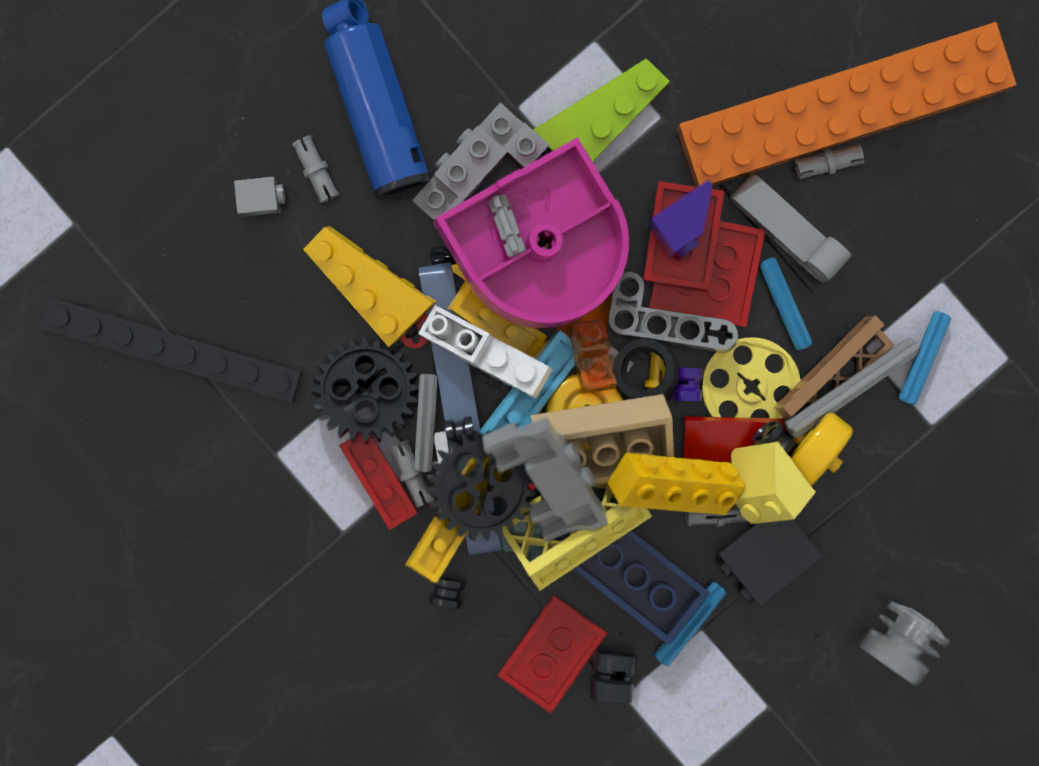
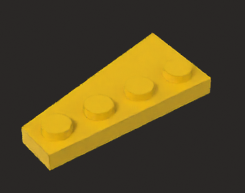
(377, 294)

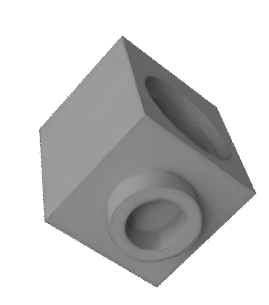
(259, 196)

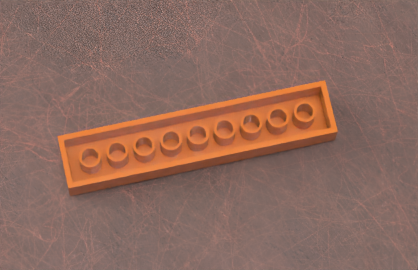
(846, 106)

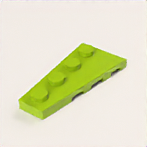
(606, 111)

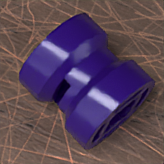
(688, 391)

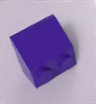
(683, 221)

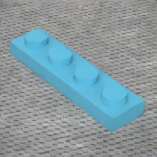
(518, 405)

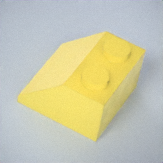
(772, 483)

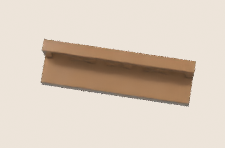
(831, 364)

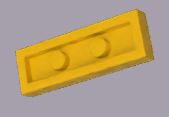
(471, 309)

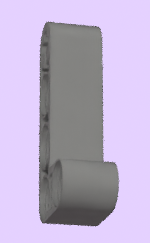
(789, 229)
(674, 321)

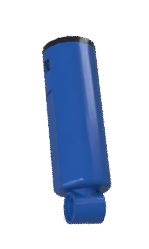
(373, 100)

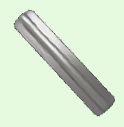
(425, 422)

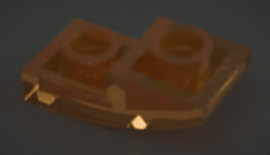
(591, 356)

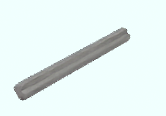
(852, 387)

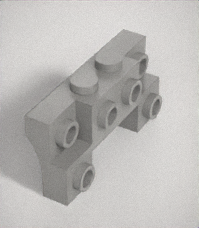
(477, 159)
(556, 472)

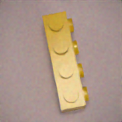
(676, 484)

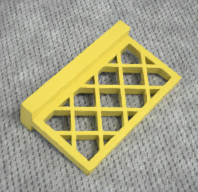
(565, 555)

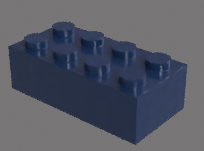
(645, 584)

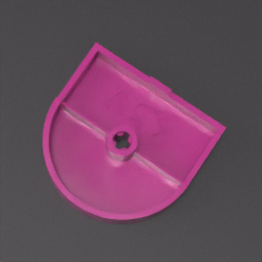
(551, 199)

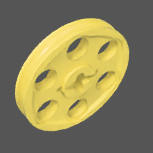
(754, 369)

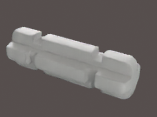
(507, 225)

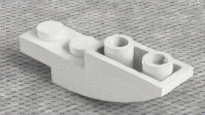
(485, 352)

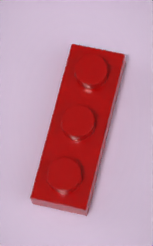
(379, 481)

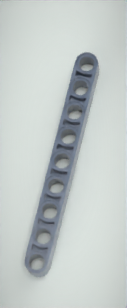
(455, 380)

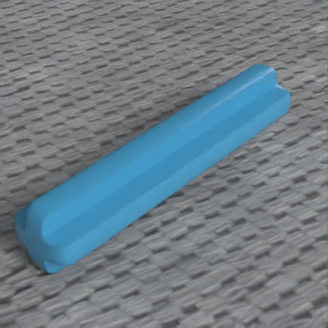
(785, 304)
(924, 360)
(667, 653)

